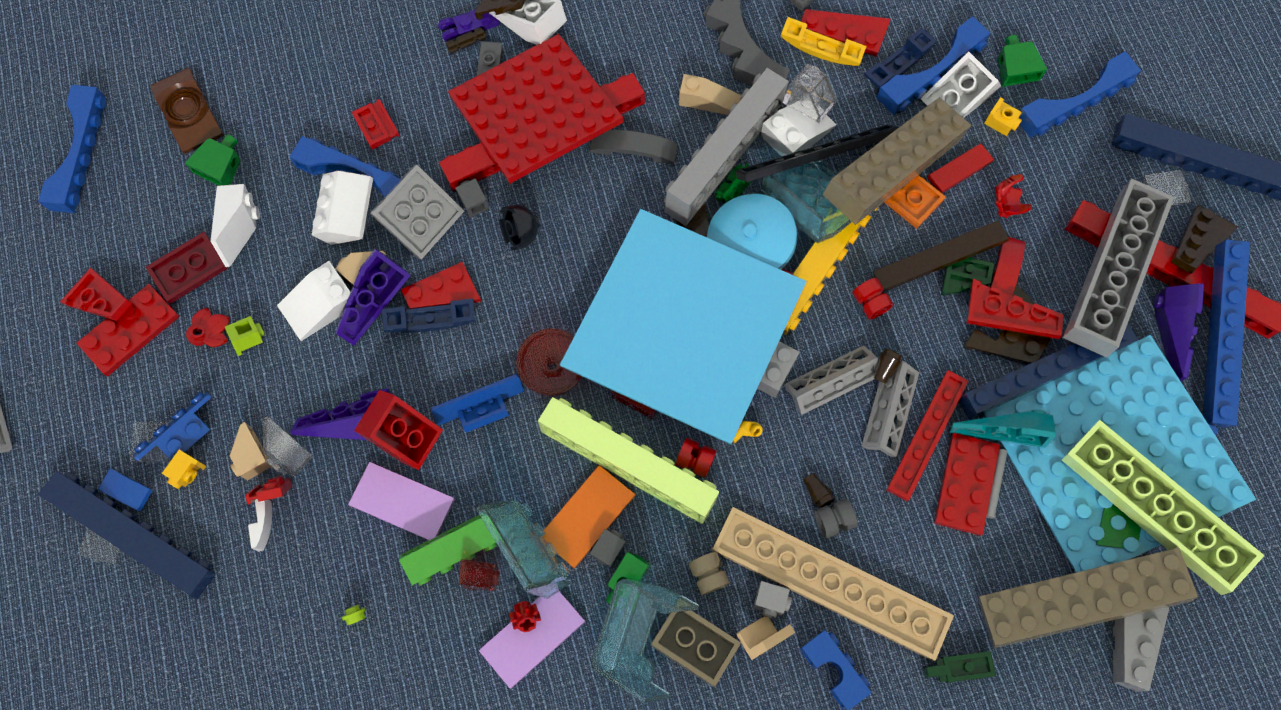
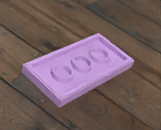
(401, 501)
(519, 652)

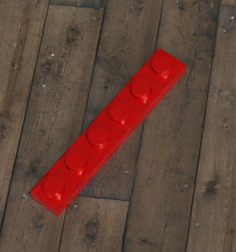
(927, 436)

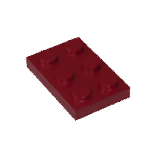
(186, 267)

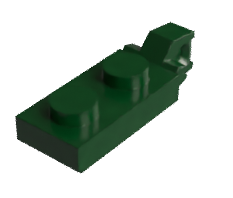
(962, 667)

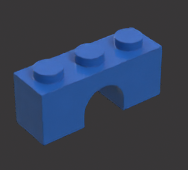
(850, 687)

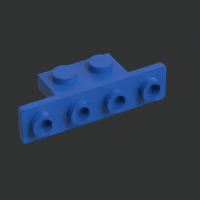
(480, 405)
(180, 433)

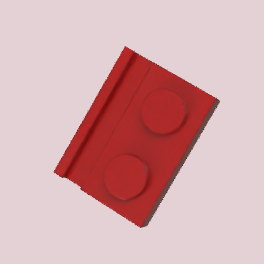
(375, 124)
(274, 488)

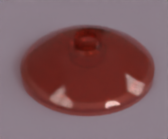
(537, 354)

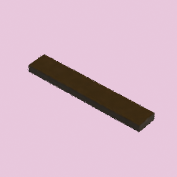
(941, 255)

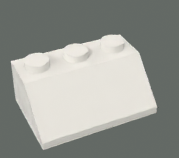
(342, 207)

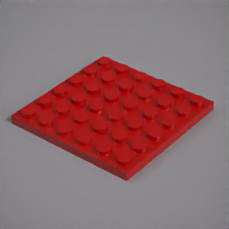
(535, 108)

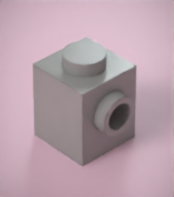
(772, 600)

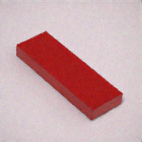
(960, 168)

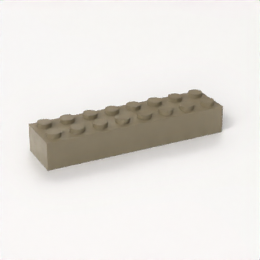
(896, 160)
(1087, 598)

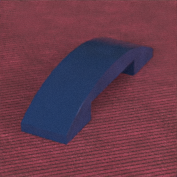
(902, 59)
(428, 318)

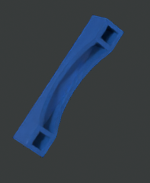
(903, 89)
(1044, 113)
(316, 159)
(63, 188)

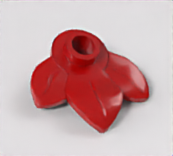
(211, 329)

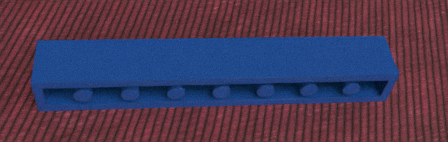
(1226, 333)

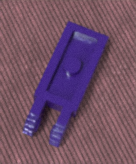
(465, 23)

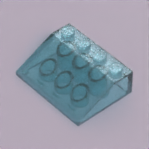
(802, 194)
(525, 547)

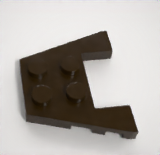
(1010, 344)

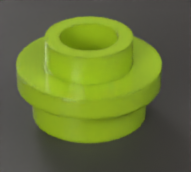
(353, 614)

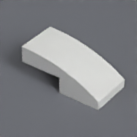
(260, 531)

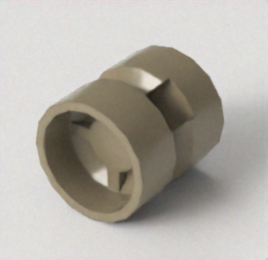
(709, 573)

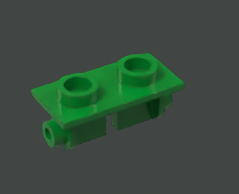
(730, 191)

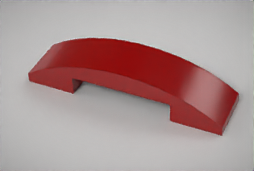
(1008, 265)

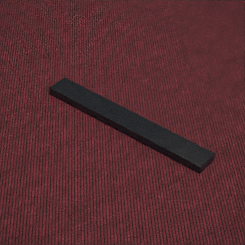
(814, 153)

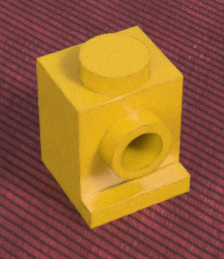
(1003, 117)
(182, 470)

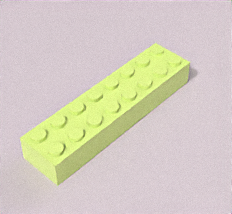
(628, 460)
(1163, 508)

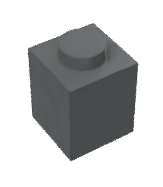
(472, 197)
(608, 547)

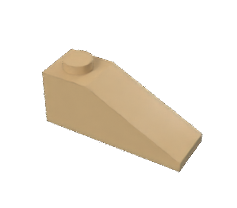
(706, 95)

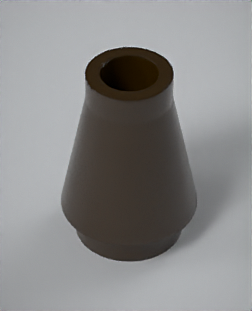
(887, 364)
(818, 491)

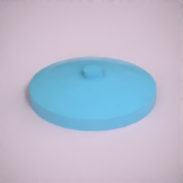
(757, 228)

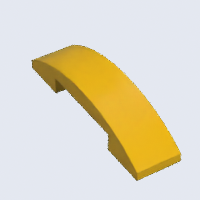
(822, 46)

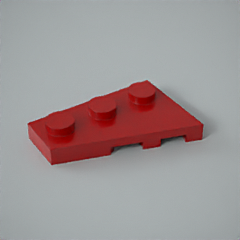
(441, 288)
(97, 297)

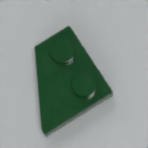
(961, 274)

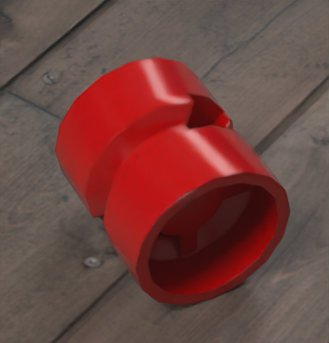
(874, 300)
(699, 465)

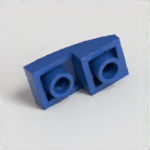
(125, 489)

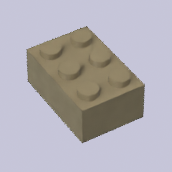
(696, 645)

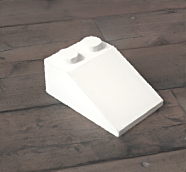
(535, 20)
(964, 86)
(792, 131)
(233, 221)
(315, 301)

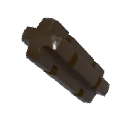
(466, 40)

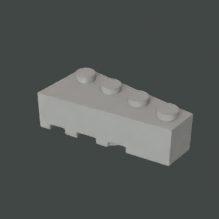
(1137, 648)

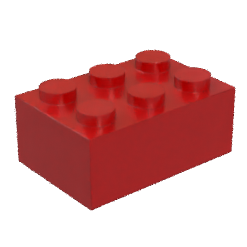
(398, 429)

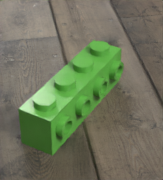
(446, 549)

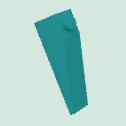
(1024, 428)

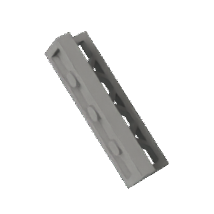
(835, 381)
(885, 408)

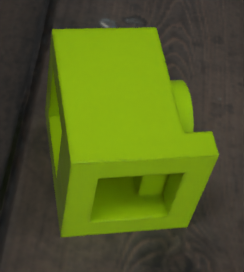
(244, 334)

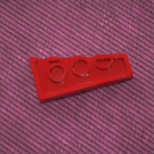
(840, 26)
(1001, 311)

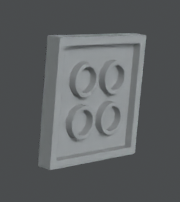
(417, 212)

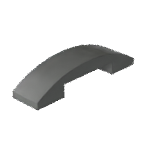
(635, 143)

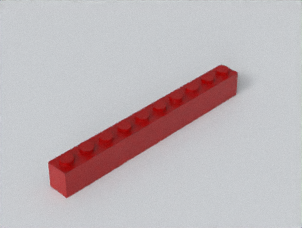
(477, 164)
(1261, 313)

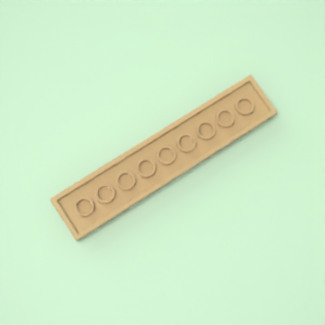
(833, 584)

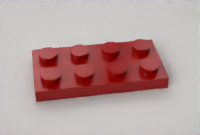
(117, 341)
(967, 484)

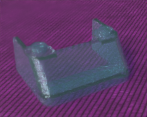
(626, 632)

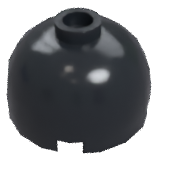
(518, 226)

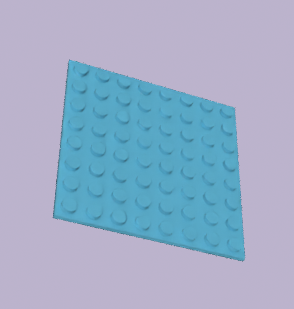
(684, 325)
(1150, 410)

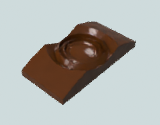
(186, 110)

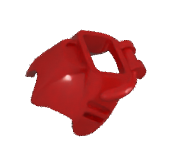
(1009, 198)

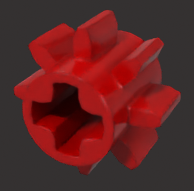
(524, 616)

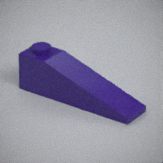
(372, 291)
(1175, 320)
(338, 422)

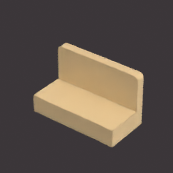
(762, 636)

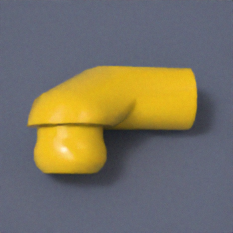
(748, 428)

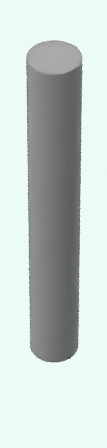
(997, 480)

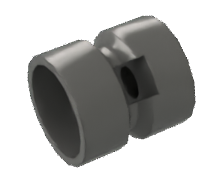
(838, 517)

